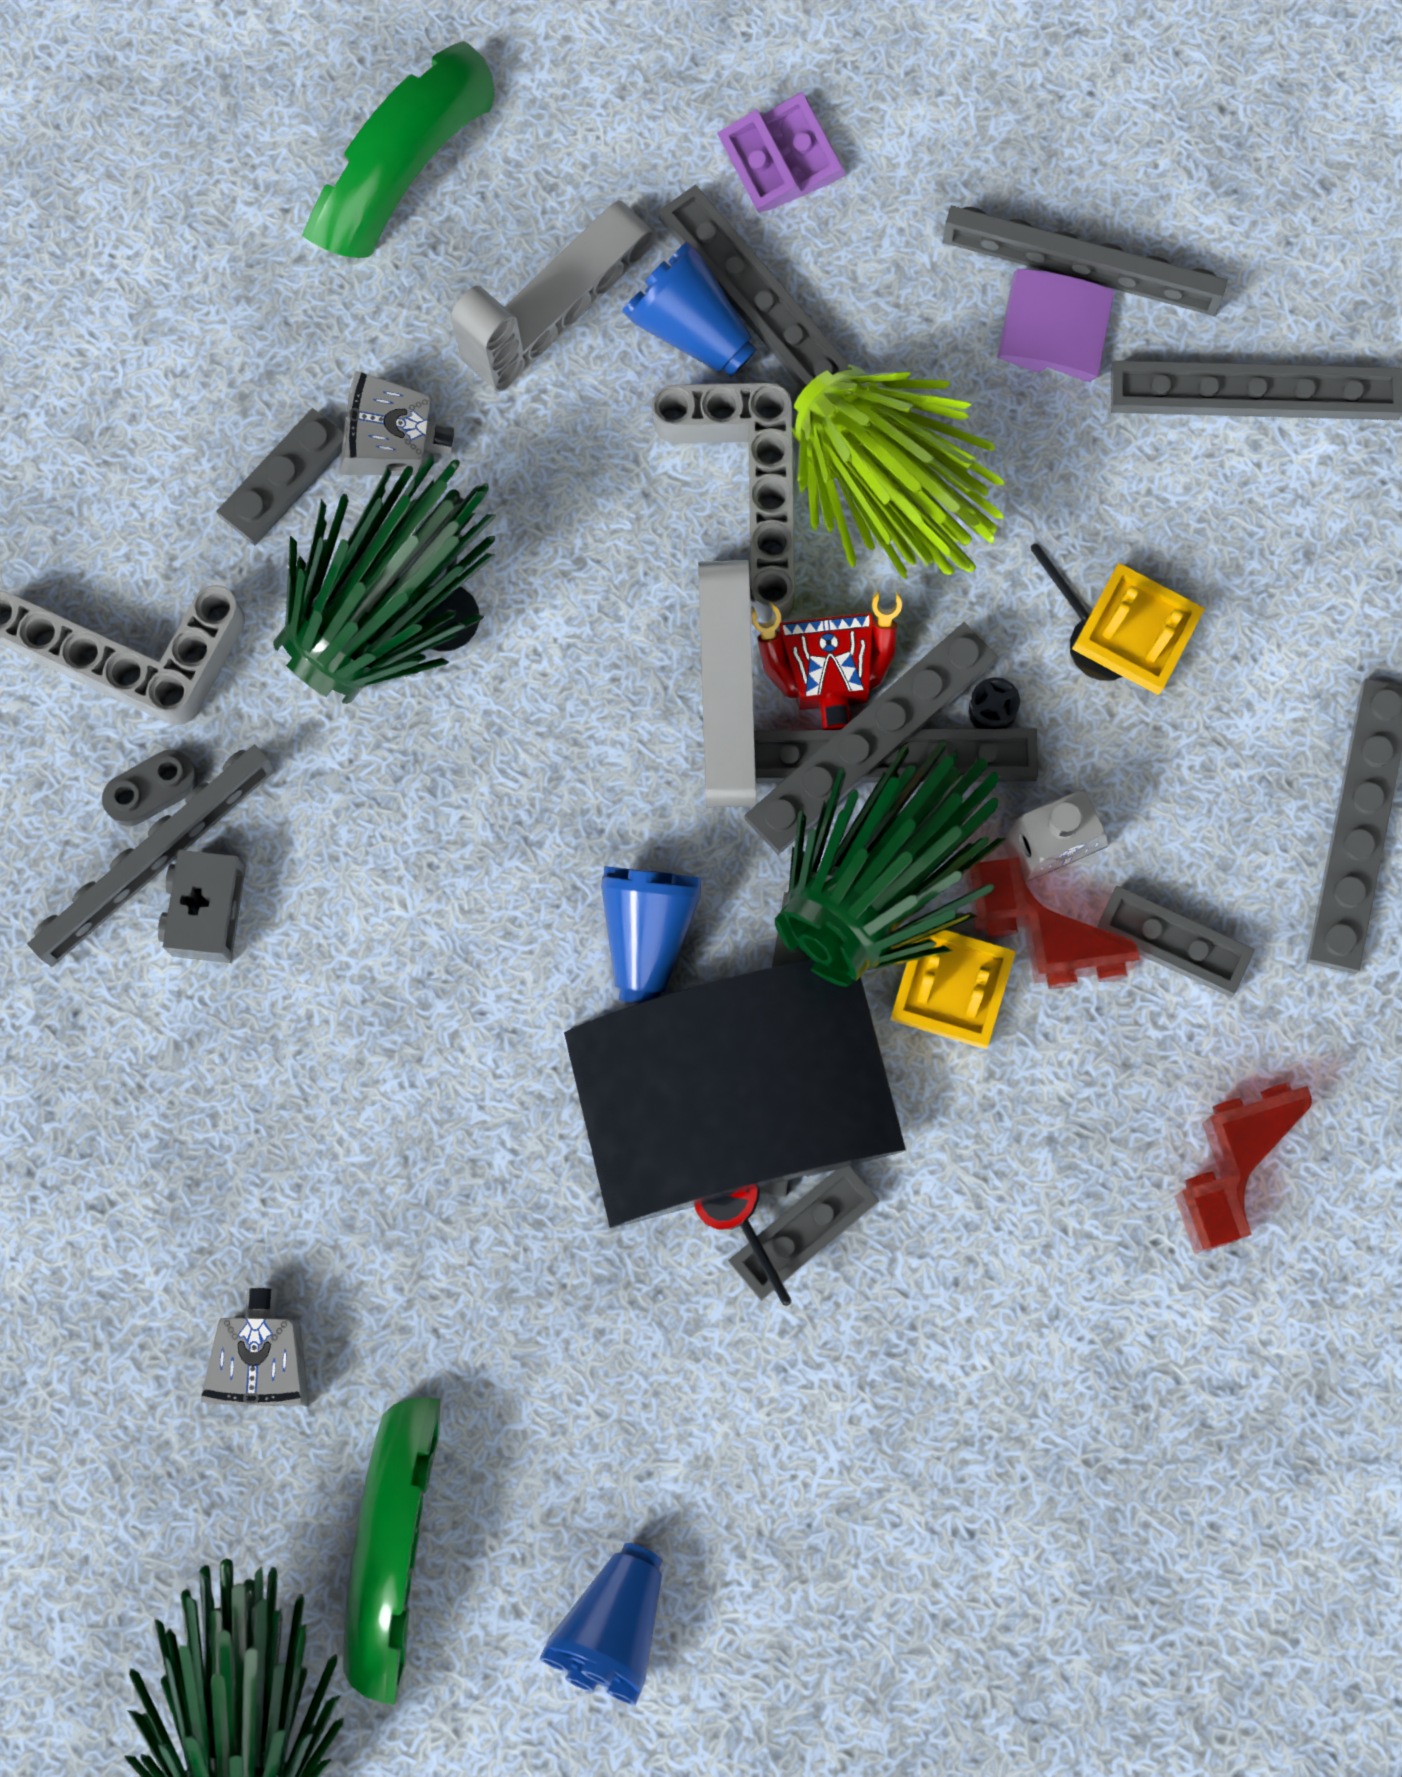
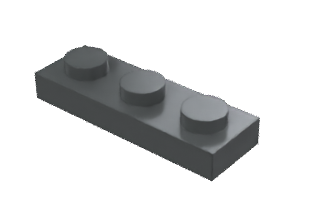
(282, 477)
(1177, 941)
(806, 1229)

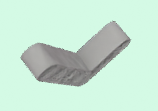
(508, 339)
(764, 479)
(116, 660)
(727, 683)

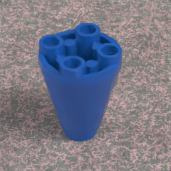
(692, 313)
(646, 927)
(611, 1627)

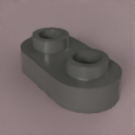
(150, 791)

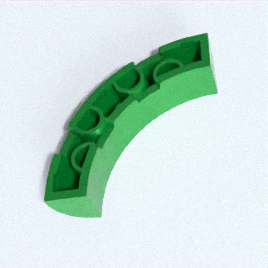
(396, 147)
(388, 1548)

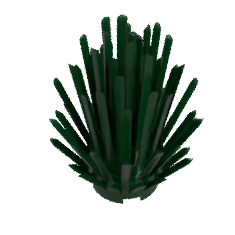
(358, 621)
(879, 870)
(235, 1697)

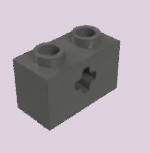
(212, 931)

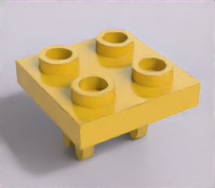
(1138, 628)
(955, 991)

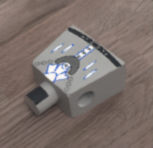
(388, 427)
(1056, 835)
(257, 1358)

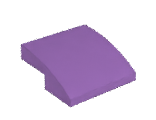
(781, 153)
(1055, 323)

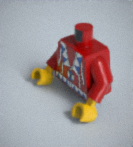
(829, 659)

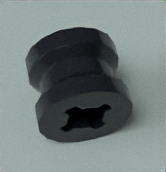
(997, 696)

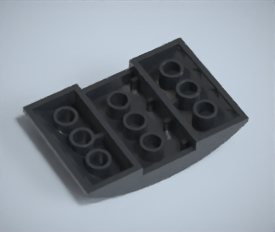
(731, 1090)

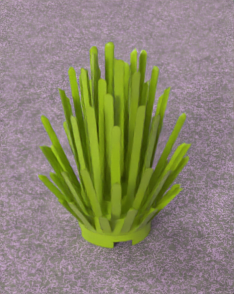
(880, 453)

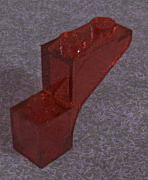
(1057, 944)
(1239, 1141)

